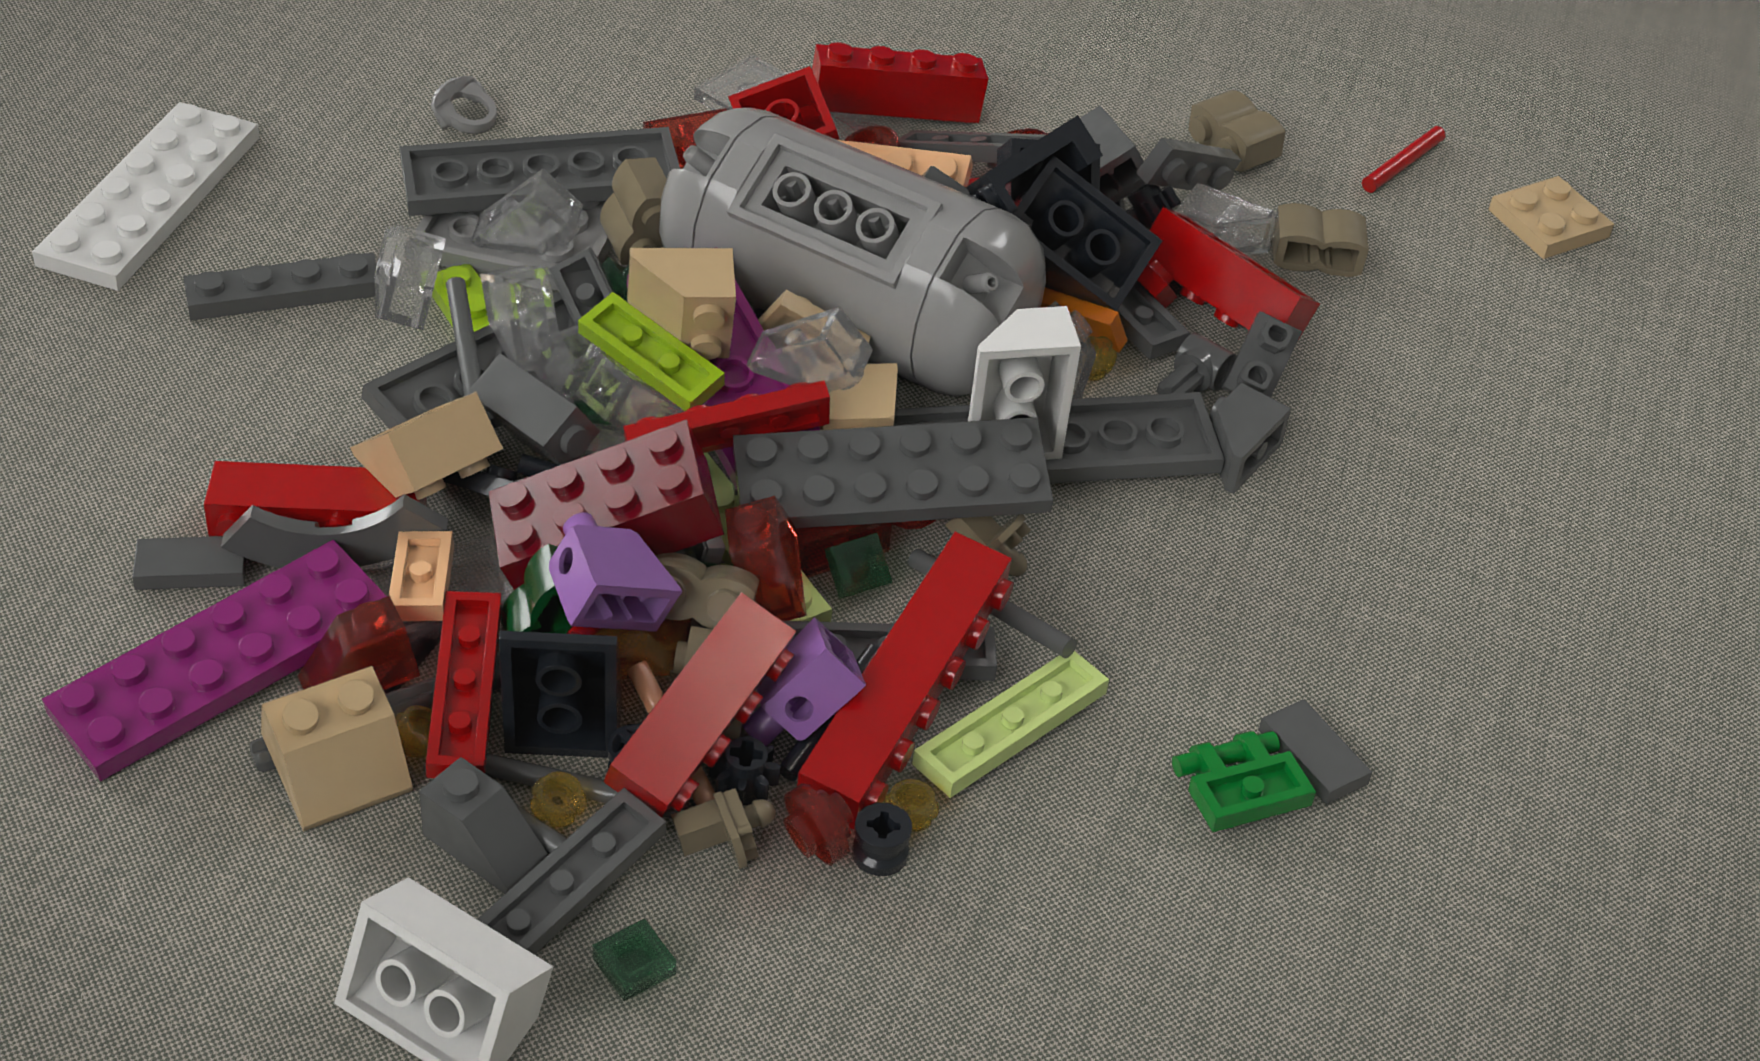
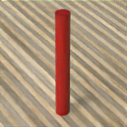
(1403, 159)

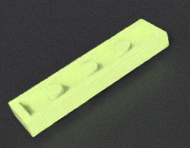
(1009, 723)

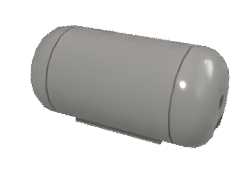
(855, 238)

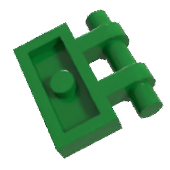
(1247, 791)

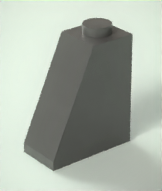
(1119, 157)
(534, 412)

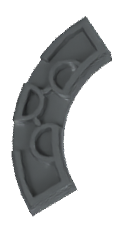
(367, 541)

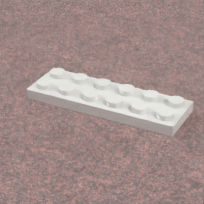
(146, 196)

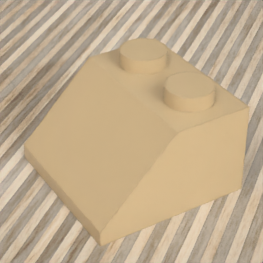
(687, 294)
(431, 447)
(336, 747)

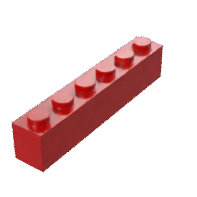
(909, 673)

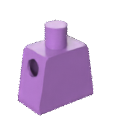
(610, 578)
(810, 688)

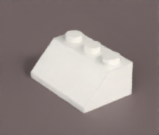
(1029, 373)
(439, 978)

